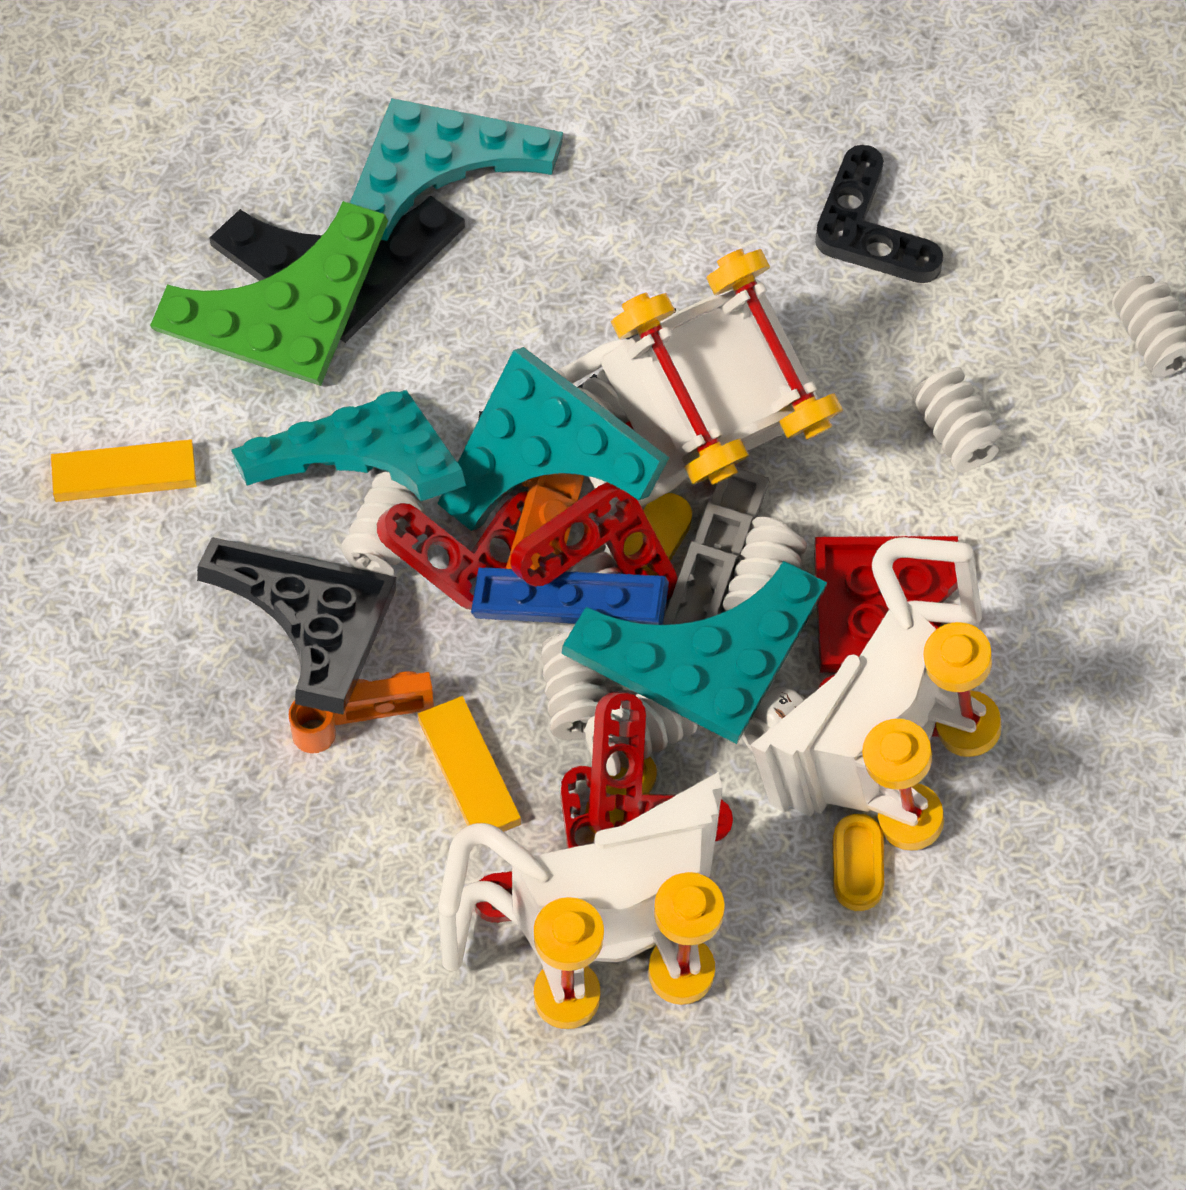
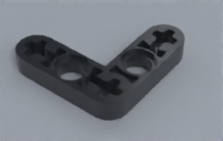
(859, 233)

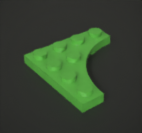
(290, 317)

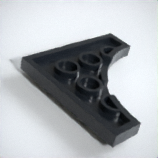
(410, 247)
(321, 605)

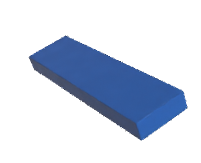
(627, 597)

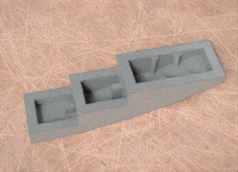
(716, 548)

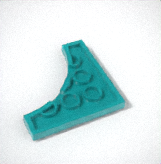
(436, 146)
(545, 427)
(378, 434)
(708, 667)

